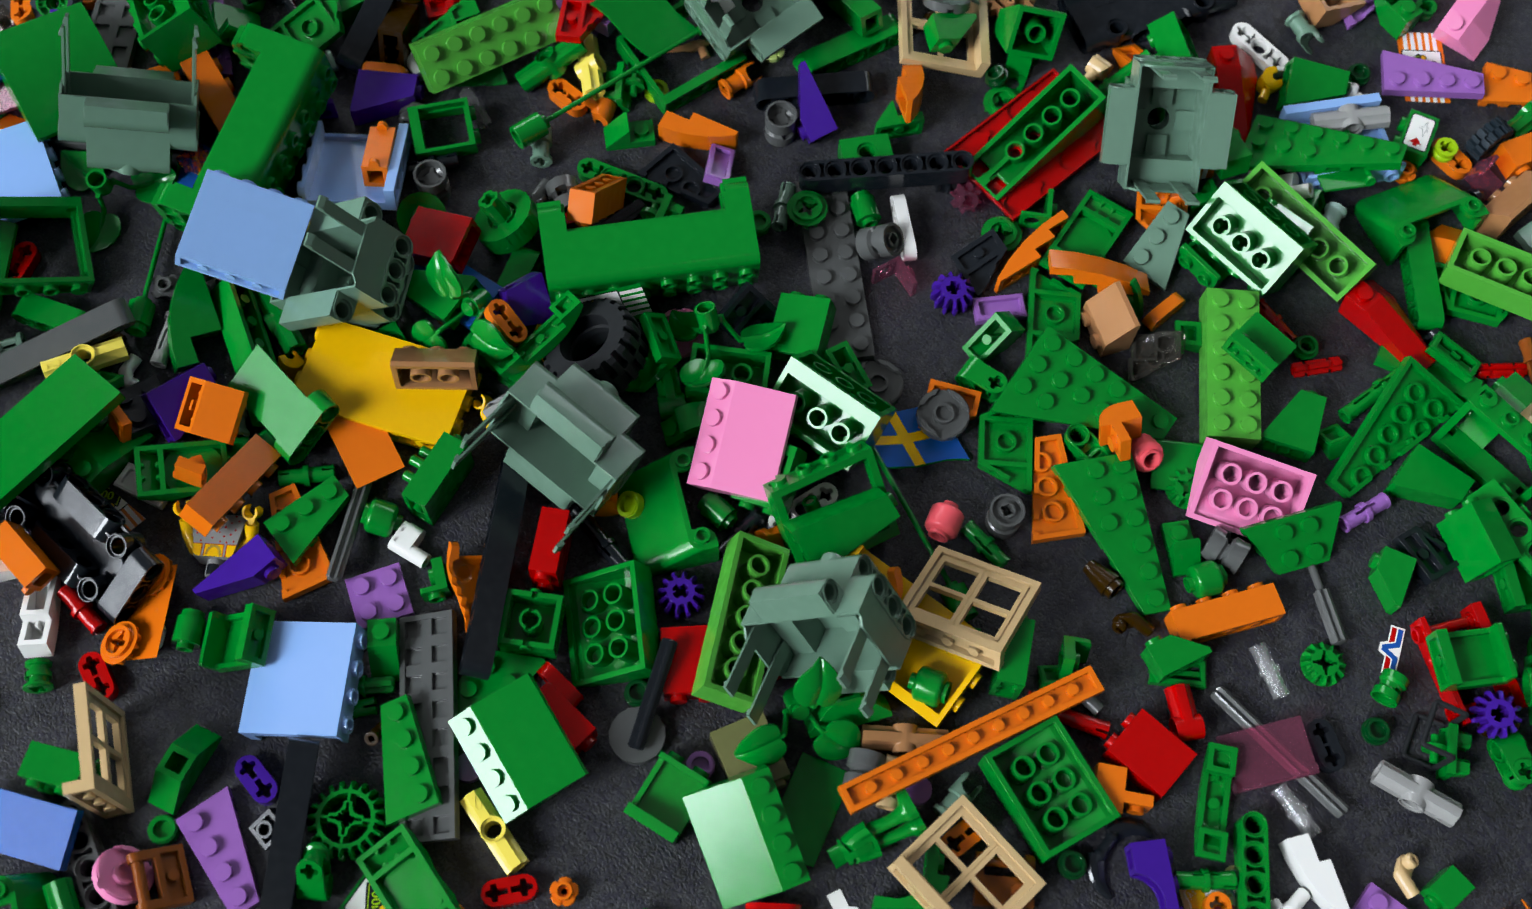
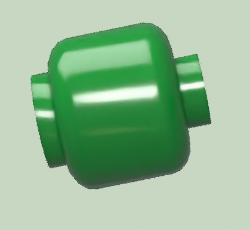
(381, 518)
(1205, 579)
(930, 686)

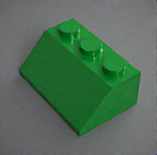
(1171, 37)

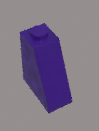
(383, 95)
(167, 398)

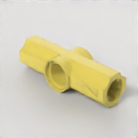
(591, 68)
(100, 355)
(503, 847)

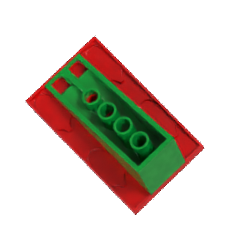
(1036, 140)

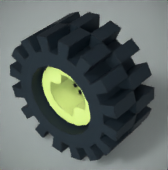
(1488, 139)

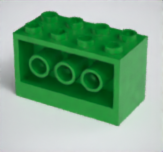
(168, 28)
(1250, 237)
(831, 405)

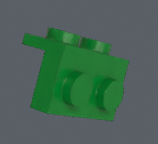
(1202, 265)

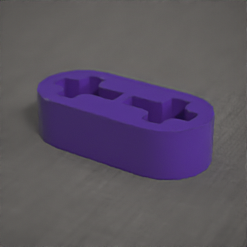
(251, 784)

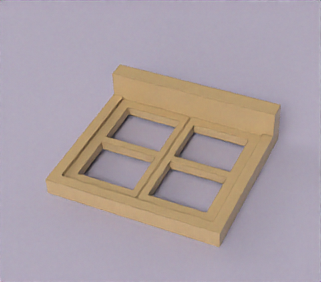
(976, 43)
(951, 634)
(92, 790)
(928, 896)

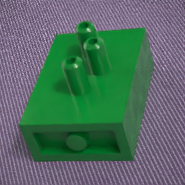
(435, 481)

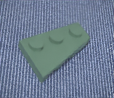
(1159, 245)

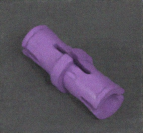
(1364, 512)

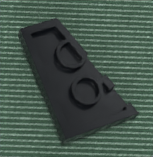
(681, 176)

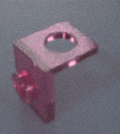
(1483, 178)
(904, 274)

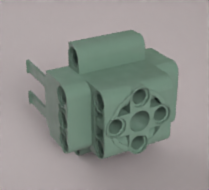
(762, 31)
(128, 114)
(1188, 139)
(348, 269)
(565, 438)
(828, 611)

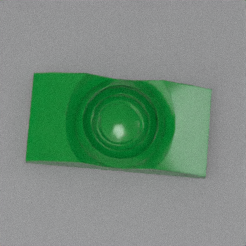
(1090, 229)
(157, 462)
(404, 873)

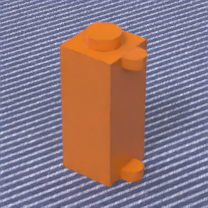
(378, 154)
(25, 558)

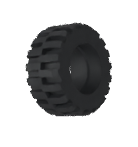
(622, 350)

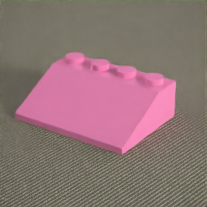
(741, 438)
(1244, 488)

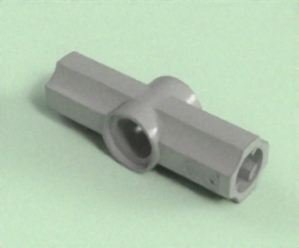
(1353, 118)
(1416, 793)

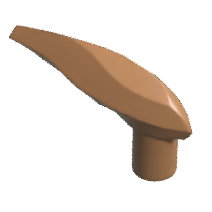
(693, 46)

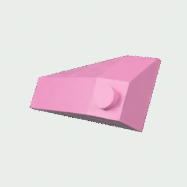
(1468, 26)

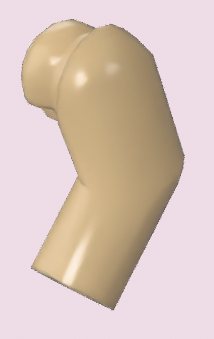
(1403, 872)

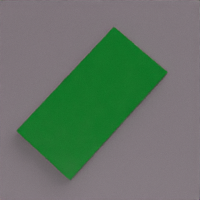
(51, 423)

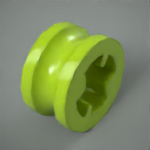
(1442, 143)

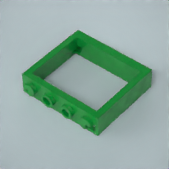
(688, 91)
(51, 208)
(1478, 461)
(810, 472)

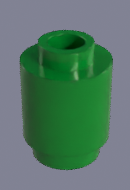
(865, 209)
(718, 511)
(189, 630)

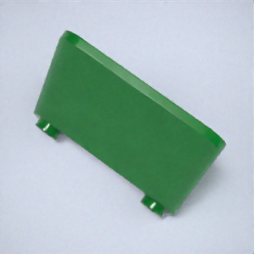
(1391, 213)
(663, 530)

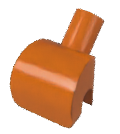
(601, 109)

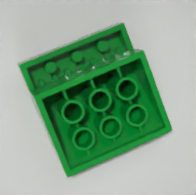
(34, 63)

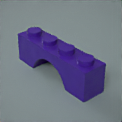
(1151, 863)

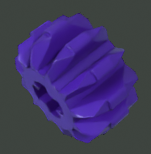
(961, 296)
(679, 586)
(1504, 708)

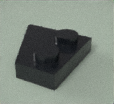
(747, 309)

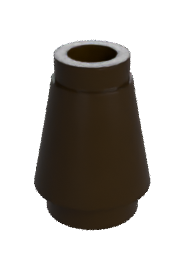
(1103, 579)

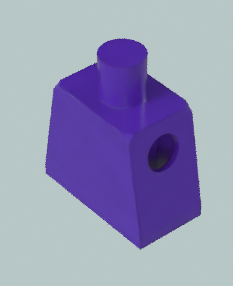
(528, 298)

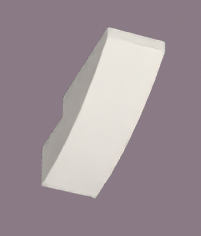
(40, 621)
(1312, 875)

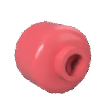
(1146, 453)
(944, 521)

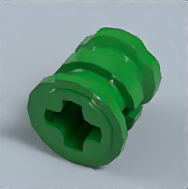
(38, 676)

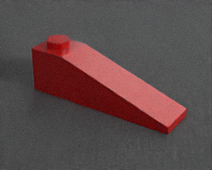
(1236, 73)
(1384, 321)

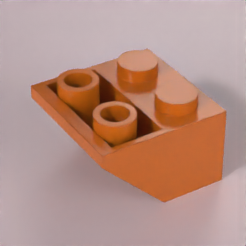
(211, 410)

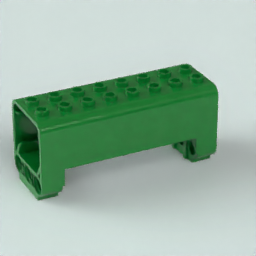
(268, 120)
(660, 253)

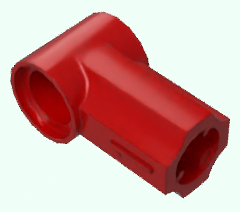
(1184, 719)

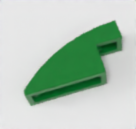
(189, 319)

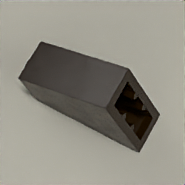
(397, 32)

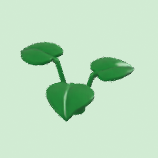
(101, 227)
(706, 320)
(485, 336)
(813, 688)

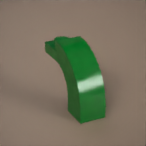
(932, 864)

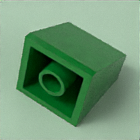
(1029, 31)

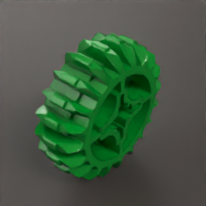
(350, 808)

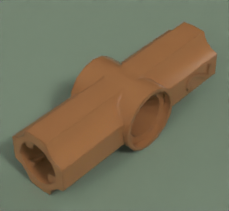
(898, 738)

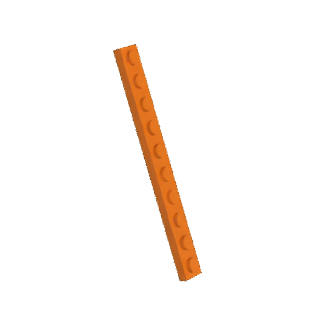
(969, 740)

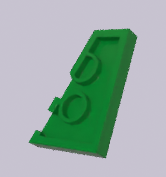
(304, 519)

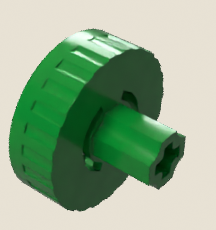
(512, 228)

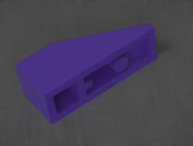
(813, 112)
(247, 568)

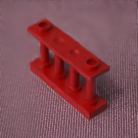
(1472, 617)

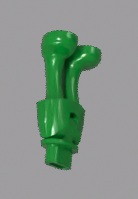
(863, 840)

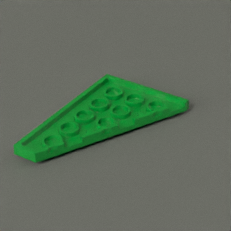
(1069, 387)

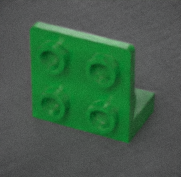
(229, 20)
(1259, 346)

